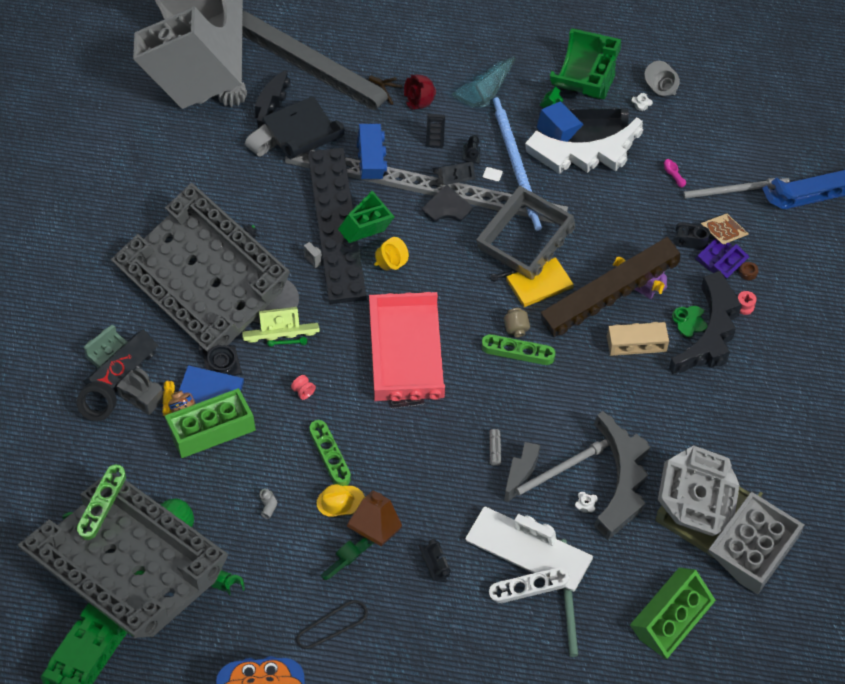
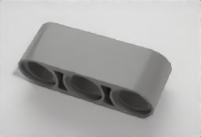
(260, 141)

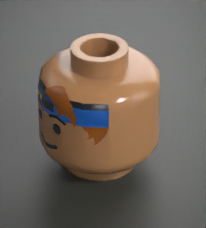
(180, 401)

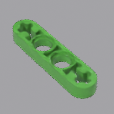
(517, 352)
(332, 452)
(104, 503)

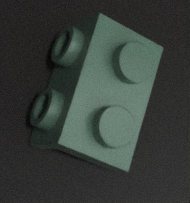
(103, 346)

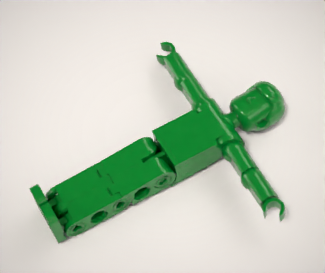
(97, 637)

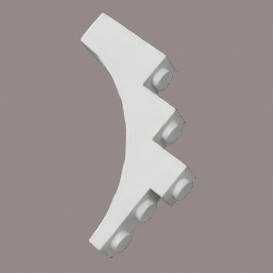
(586, 155)

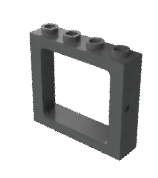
(526, 198)

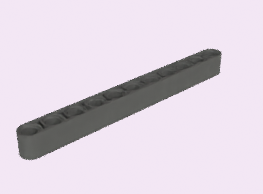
(312, 62)

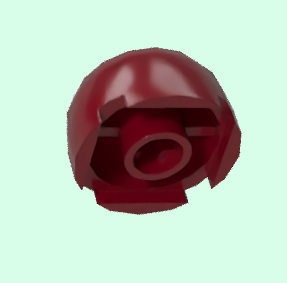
(419, 91)

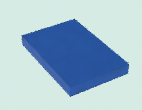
(208, 384)

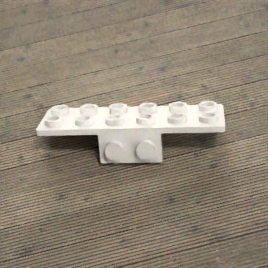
(528, 545)

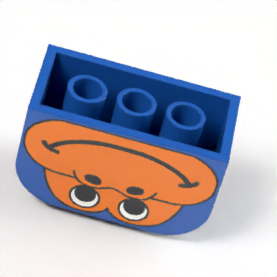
(262, 671)

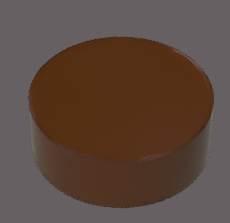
(748, 271)

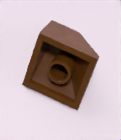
(375, 519)

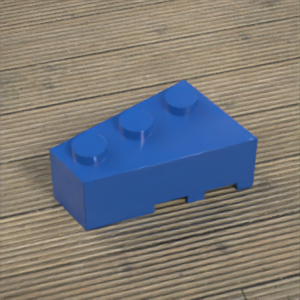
(371, 151)

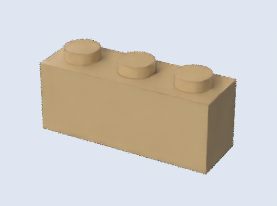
(637, 338)

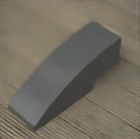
(522, 469)

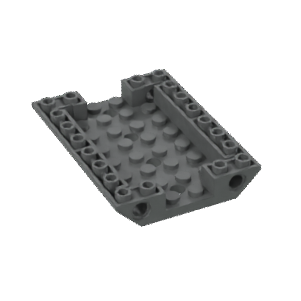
(222, 253)
(144, 539)

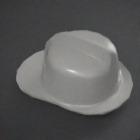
(662, 78)

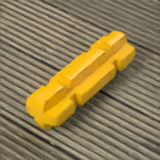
(169, 389)

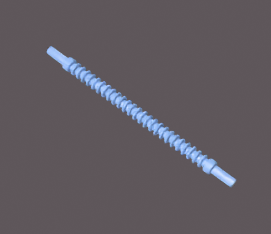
(514, 156)

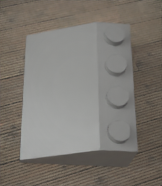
(755, 542)

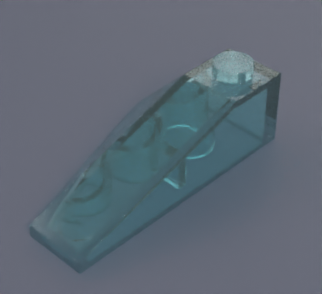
(485, 85)

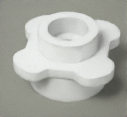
(641, 102)
(586, 507)

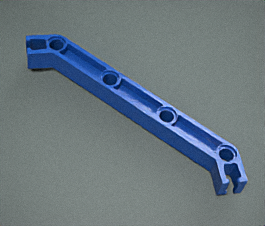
(806, 190)

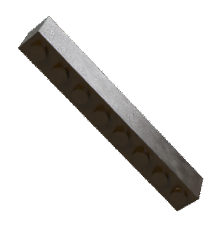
(610, 287)

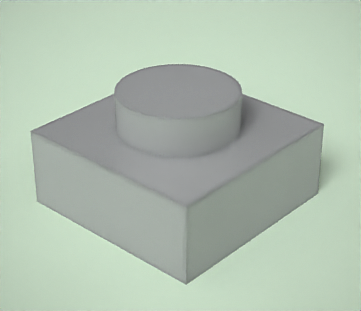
(312, 254)

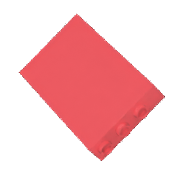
(406, 347)

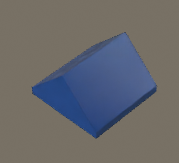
(558, 122)

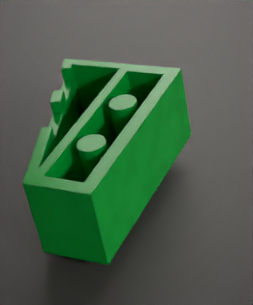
(366, 219)

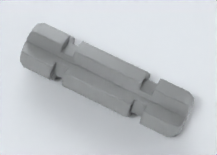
(495, 447)

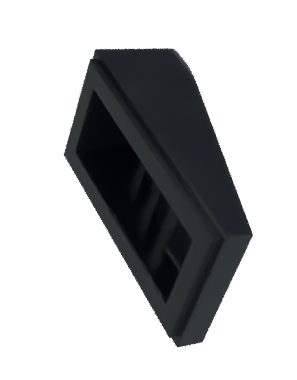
(435, 131)

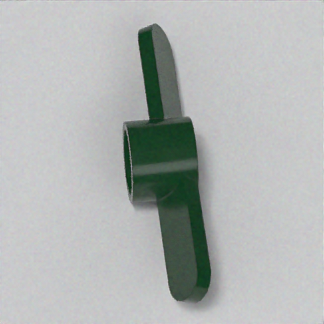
(346, 556)

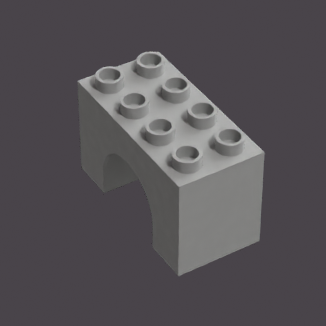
(193, 49)

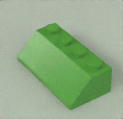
(210, 423)
(673, 612)

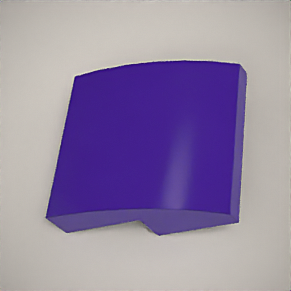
(722, 257)

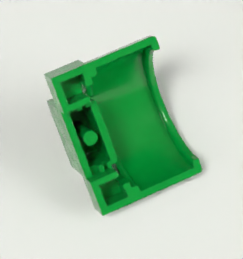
(588, 64)

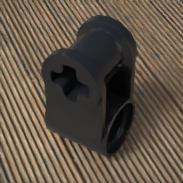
(693, 236)

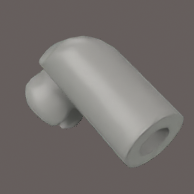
(269, 501)

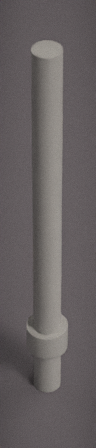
(732, 188)
(594, 449)

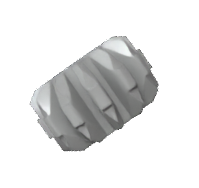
(234, 97)

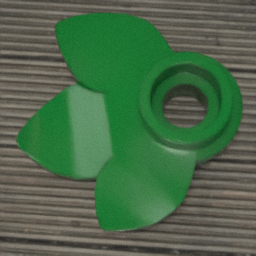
(691, 320)

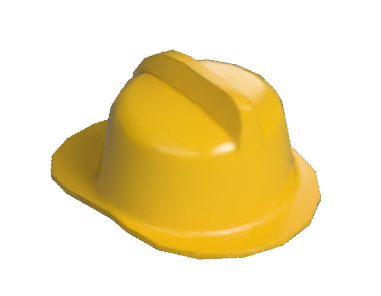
(391, 254)
(339, 500)

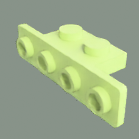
(280, 323)

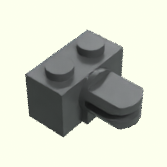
(139, 391)

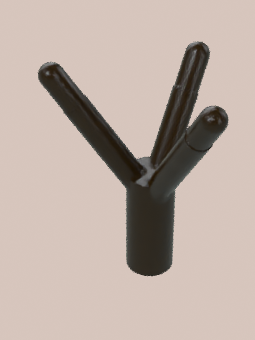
(382, 83)

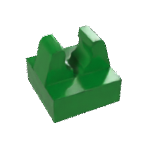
(551, 98)

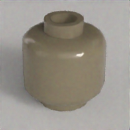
(516, 322)

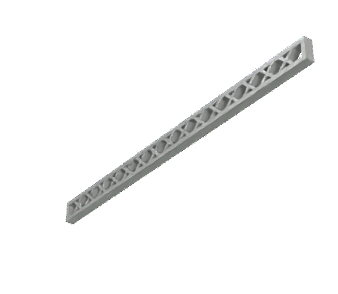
(424, 187)

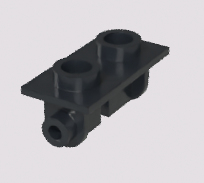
(471, 150)
(437, 567)

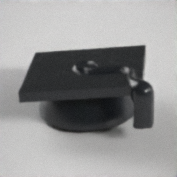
(222, 359)

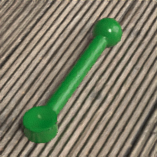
(303, 341)

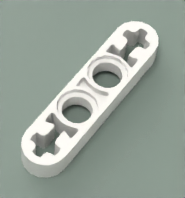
(528, 581)

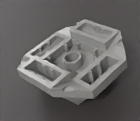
(711, 478)

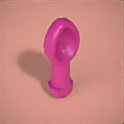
(672, 169)

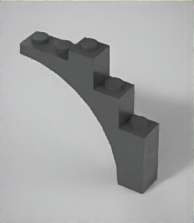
(630, 476)

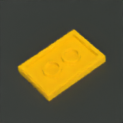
(548, 283)

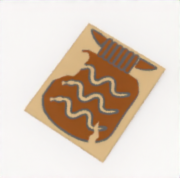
(725, 228)

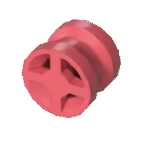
(744, 297)
(303, 387)

